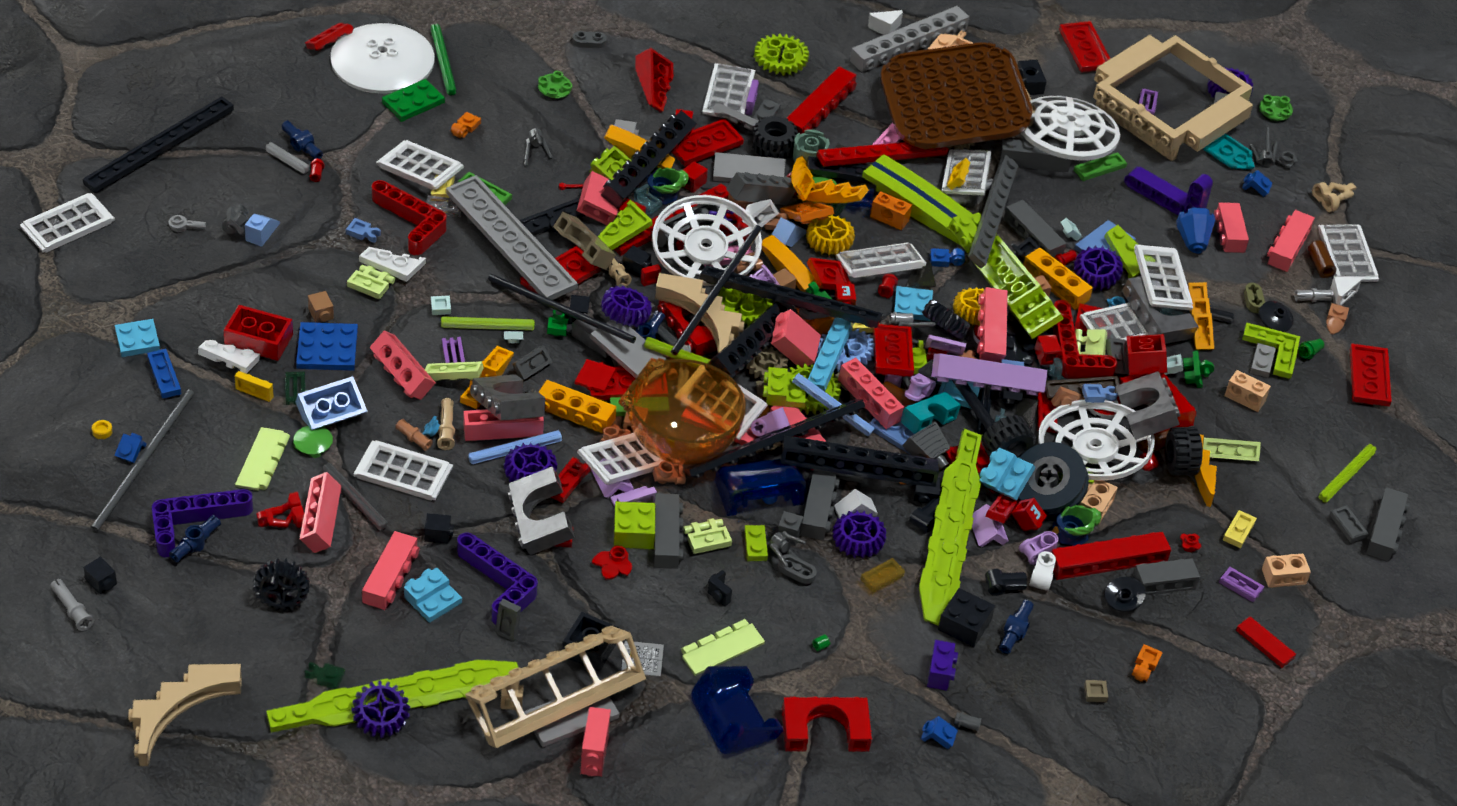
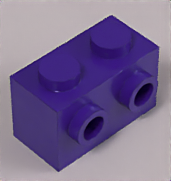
(941, 665)

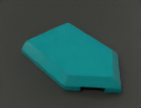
(1230, 152)

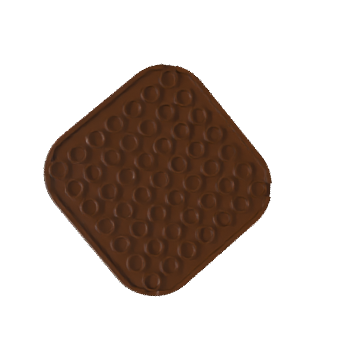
(956, 95)

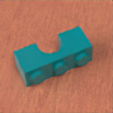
(921, 414)

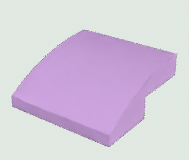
(951, 346)

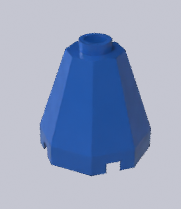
(1196, 228)

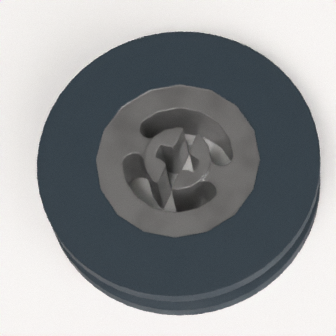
(1048, 460)

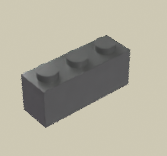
(1167, 576)

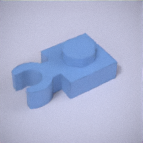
(361, 229)
(1095, 393)

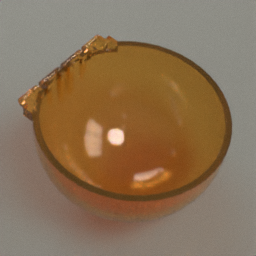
(684, 410)

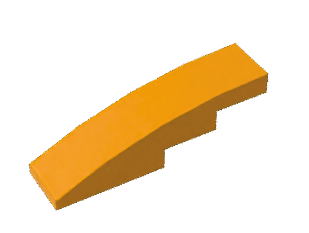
(630, 143)
(802, 178)
(841, 193)
(783, 257)
(1201, 314)
(493, 365)
(1206, 478)

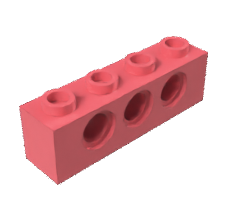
(402, 365)
(876, 397)

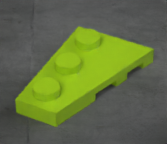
(626, 226)
(1124, 247)

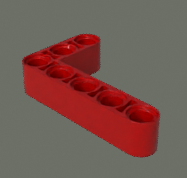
(429, 220)
(1073, 363)

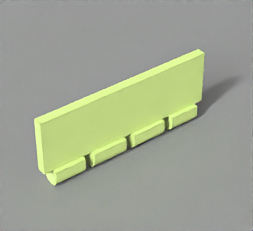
(262, 459)
(726, 647)

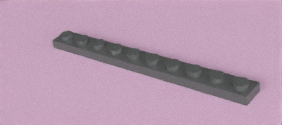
(993, 211)

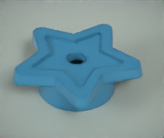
(1115, 301)
(431, 427)

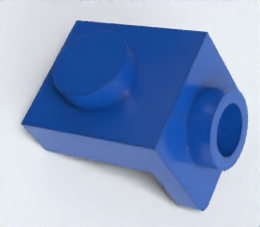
(1258, 182)
(129, 447)
(939, 731)

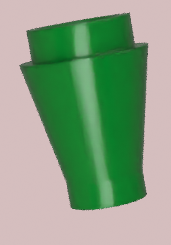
(1309, 349)

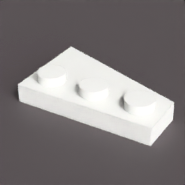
(395, 265)
(233, 356)

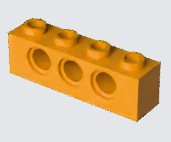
(1062, 280)
(577, 406)

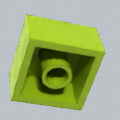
(634, 525)

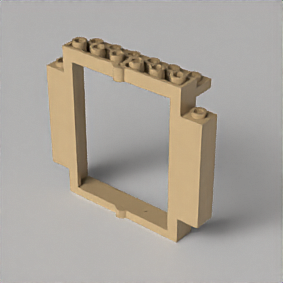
(1133, 117)

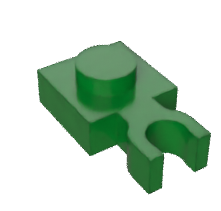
(557, 324)

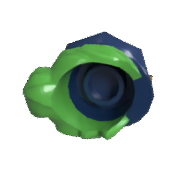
(666, 184)
(1075, 524)

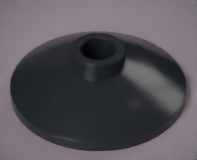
(1276, 316)
(1125, 587)

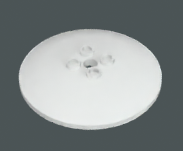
(362, 66)

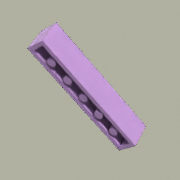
(989, 373)

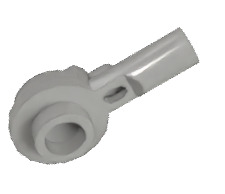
(180, 223)

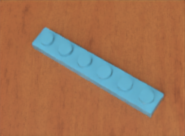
(830, 353)

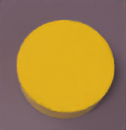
(102, 429)

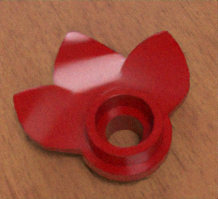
(613, 562)

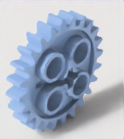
(857, 346)

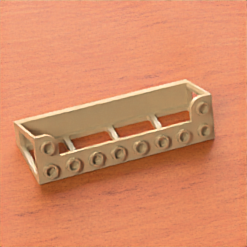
(562, 705)

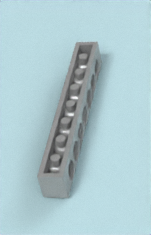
(908, 38)

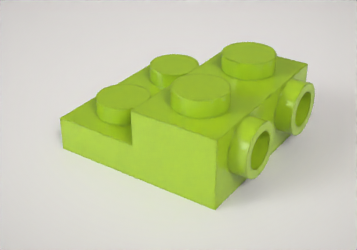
(609, 163)
(965, 228)
(781, 389)

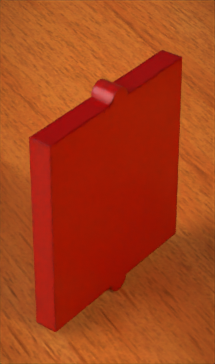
(595, 376)

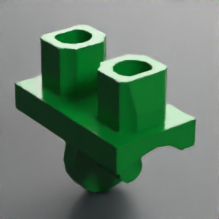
(1193, 363)

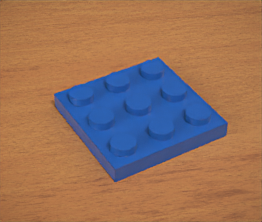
(327, 346)

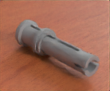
(75, 610)

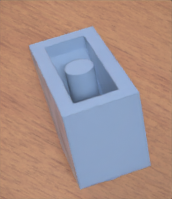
(259, 229)
(788, 232)

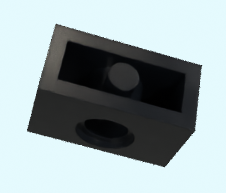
(1032, 76)

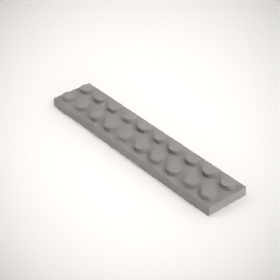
(511, 238)

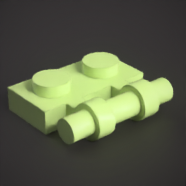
(370, 281)
(1094, 341)
(707, 540)

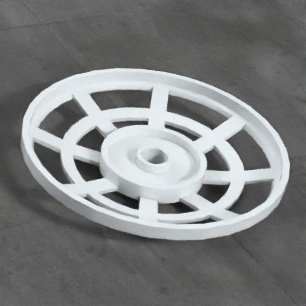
(1072, 123)
(704, 234)
(1106, 441)

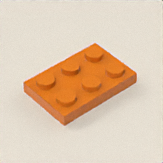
(807, 211)

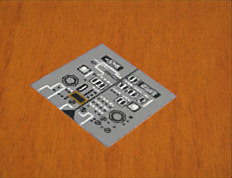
(649, 655)

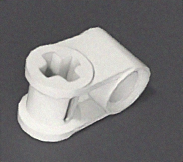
(1043, 570)

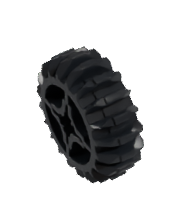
(946, 319)
(279, 588)

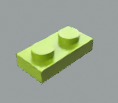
(756, 543)

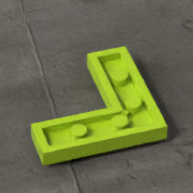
(1285, 343)

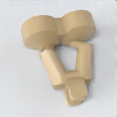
(1329, 200)

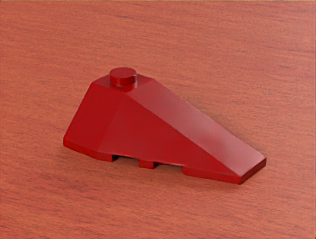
(654, 75)

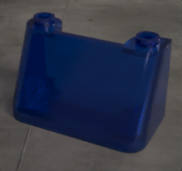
(757, 481)
(729, 711)

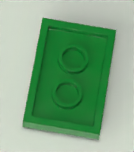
(413, 100)

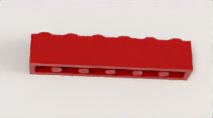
(823, 100)
(1110, 555)

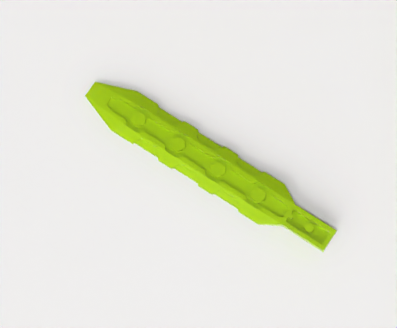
(951, 529)
(421, 688)

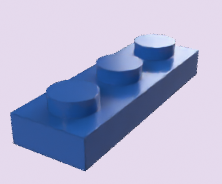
(164, 373)

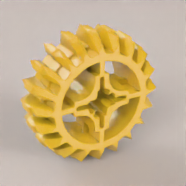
(830, 235)
(967, 305)

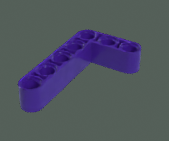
(1167, 194)
(196, 509)
(519, 583)

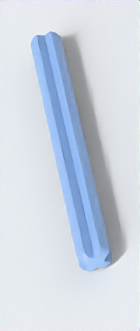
(830, 403)
(503, 450)

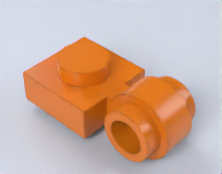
(465, 124)
(1147, 660)

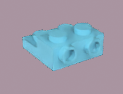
(1006, 473)
(431, 594)

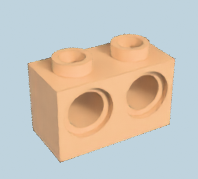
(1247, 391)
(1099, 496)
(1286, 570)

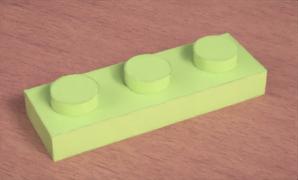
(454, 370)
(1232, 449)

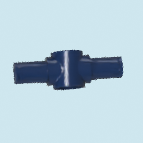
(302, 140)
(650, 328)
(194, 538)
(1016, 626)

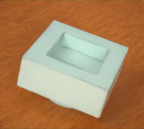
(1070, 229)
(440, 305)
(513, 336)
(1174, 364)

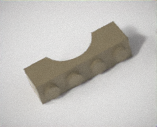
(576, 231)

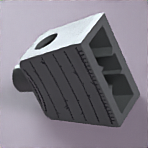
(928, 444)

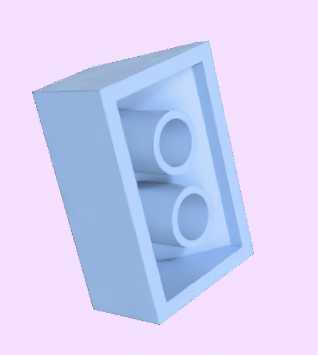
(330, 403)

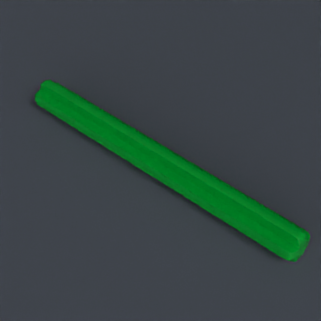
(443, 59)

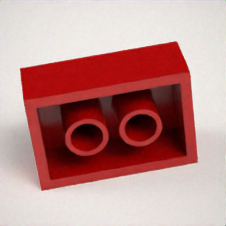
(259, 332)
(1146, 354)

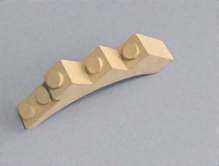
(690, 295)
(199, 685)

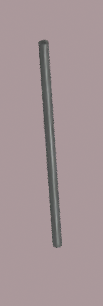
(141, 461)

